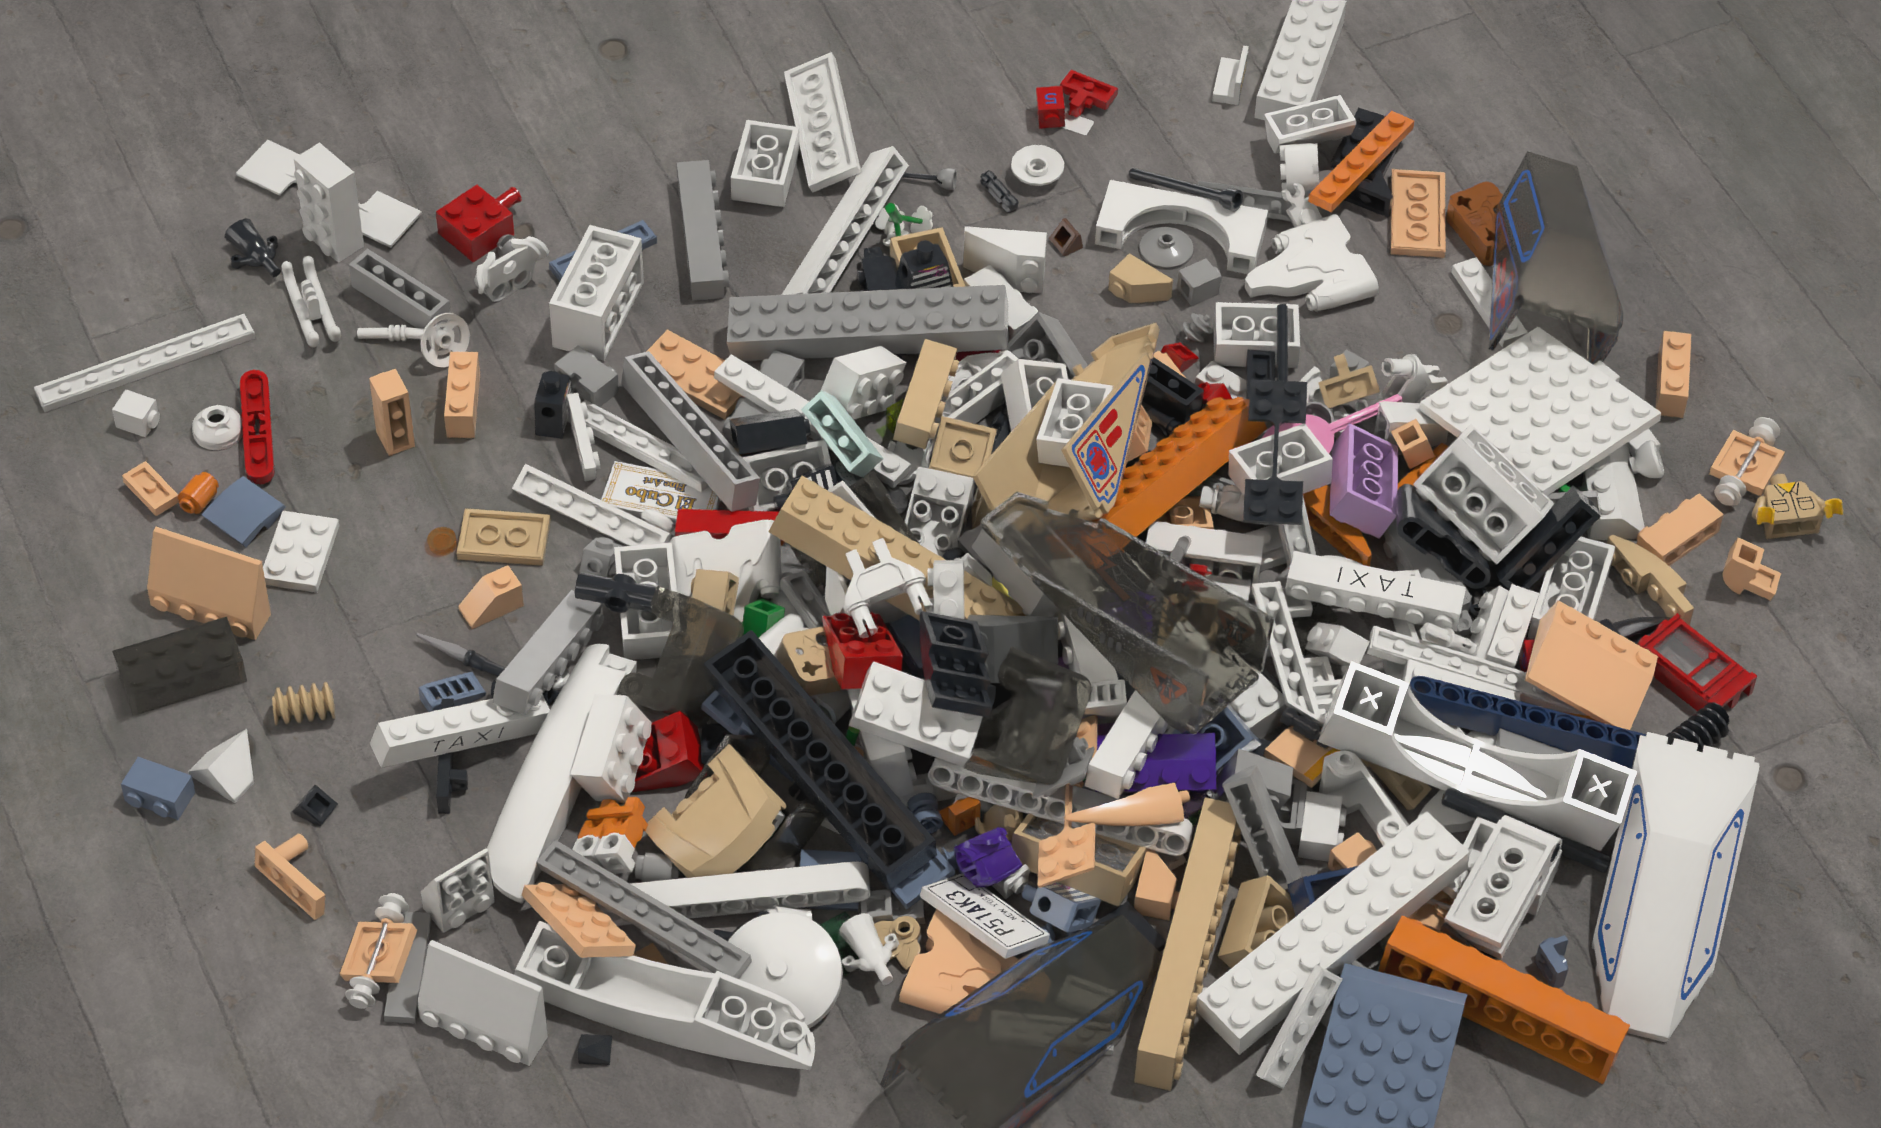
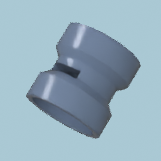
(924, 808)

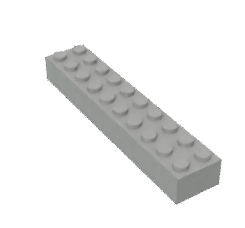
(860, 320)

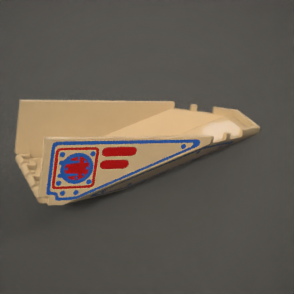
(1095, 451)

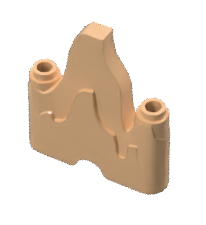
(951, 968)

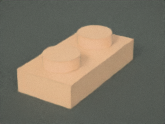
(150, 488)

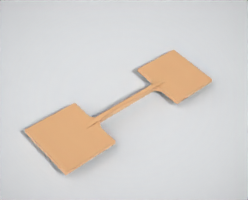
(1072, 849)

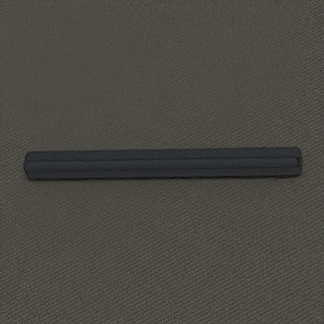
(1570, 848)

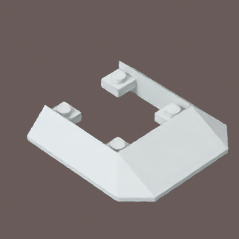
(1309, 682)

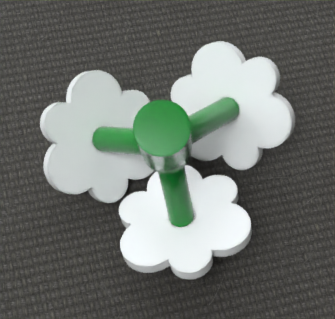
(892, 221)

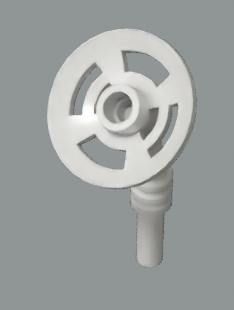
(437, 337)

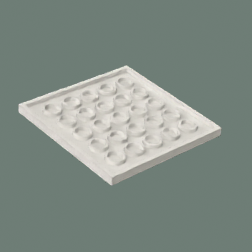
(1543, 409)

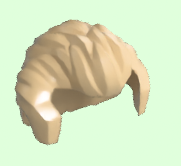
(1000, 817)

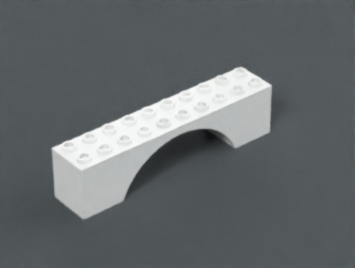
(1560, 792)

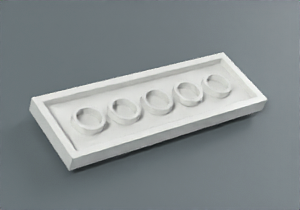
(822, 121)

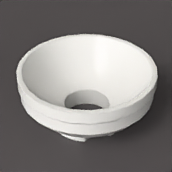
(220, 434)

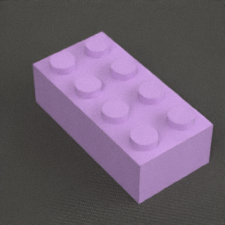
(1364, 481)

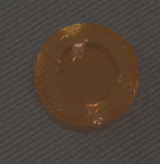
(442, 541)

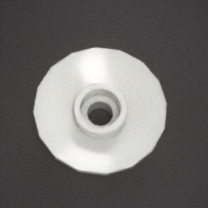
(1037, 165)

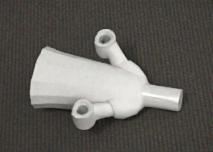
(865, 942)

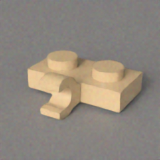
(1348, 385)

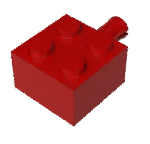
(477, 220)

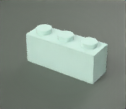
(842, 434)

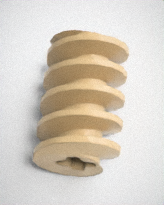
(303, 703)

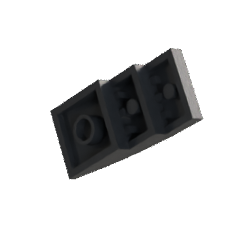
(954, 664)

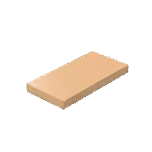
(1418, 213)

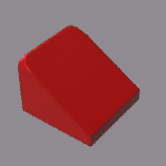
(1180, 355)

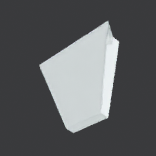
(227, 768)

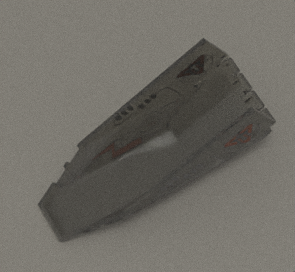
(1152, 618)

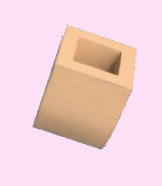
(1745, 571)

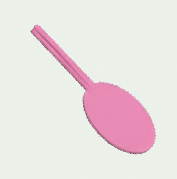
(1325, 432)

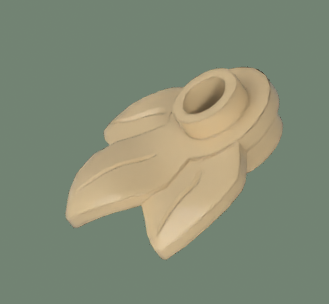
(908, 943)

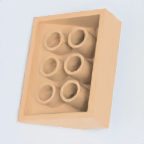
(207, 583)
(1590, 666)

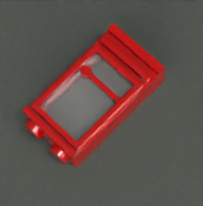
(1695, 666)

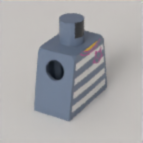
(1062, 905)

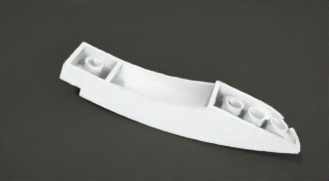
(544, 789)
(670, 1003)

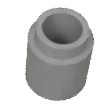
(655, 868)

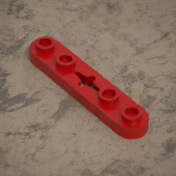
(257, 448)

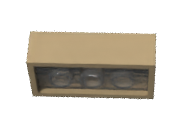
(1116, 861)

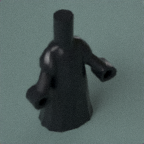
(251, 244)

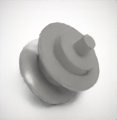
(1197, 327)

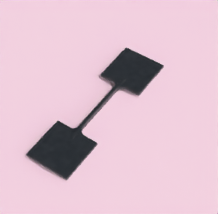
(1275, 499)

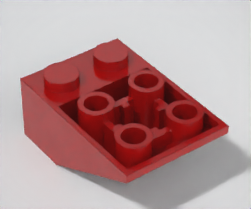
(854, 655)
(670, 754)

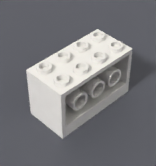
(596, 291)
(1483, 494)

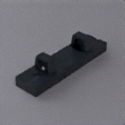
(448, 778)

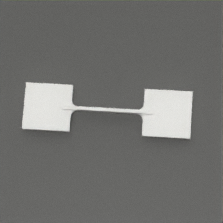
(381, 216)

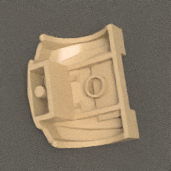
(720, 821)

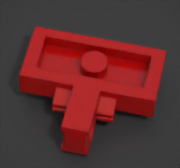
(1086, 92)

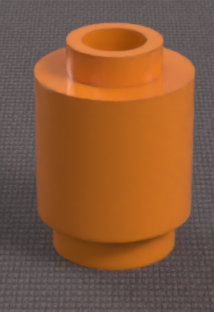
(198, 493)

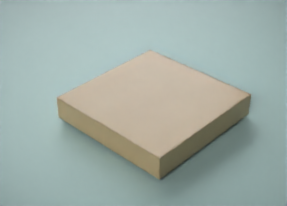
(961, 447)

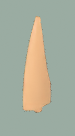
(1148, 807)

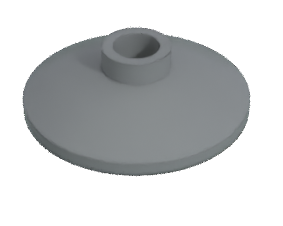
(1166, 248)

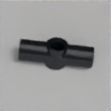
(616, 592)

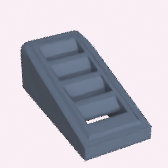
(439, 689)

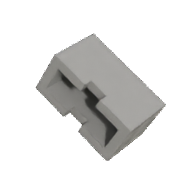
(589, 376)

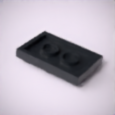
(1365, 123)

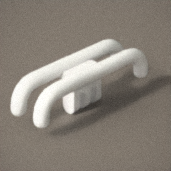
(313, 303)

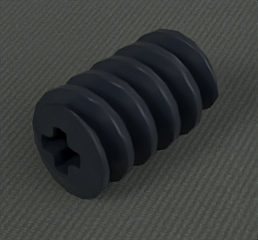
(1704, 727)

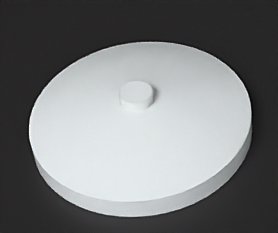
(793, 961)

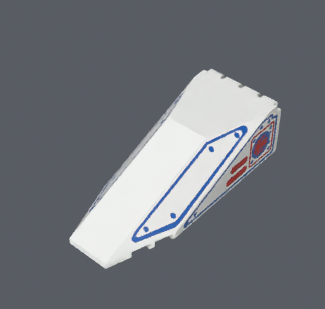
(1670, 881)

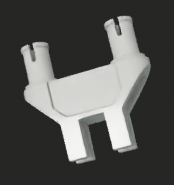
(1408, 380)
(879, 584)

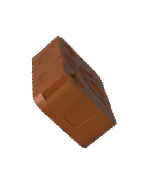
(1474, 218)

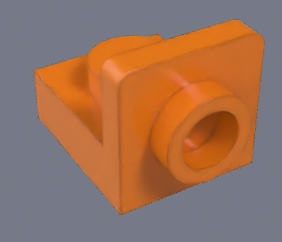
(961, 814)

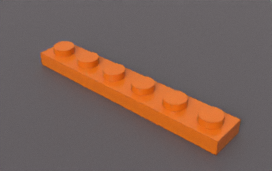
(1361, 161)

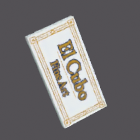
(641, 488)

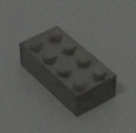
(179, 666)

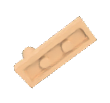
(285, 876)

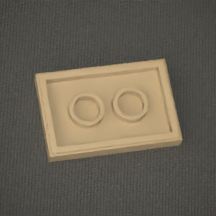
(503, 537)

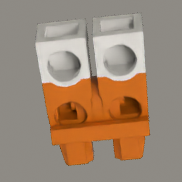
(612, 834)

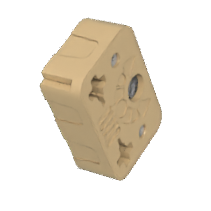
(808, 660)

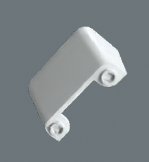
(1348, 777)

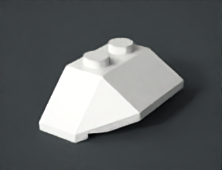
(977, 386)

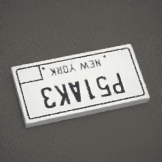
(984, 916)

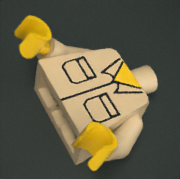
(1792, 508)

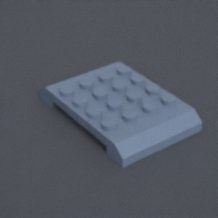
(1384, 1053)

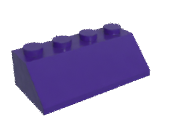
(1178, 759)

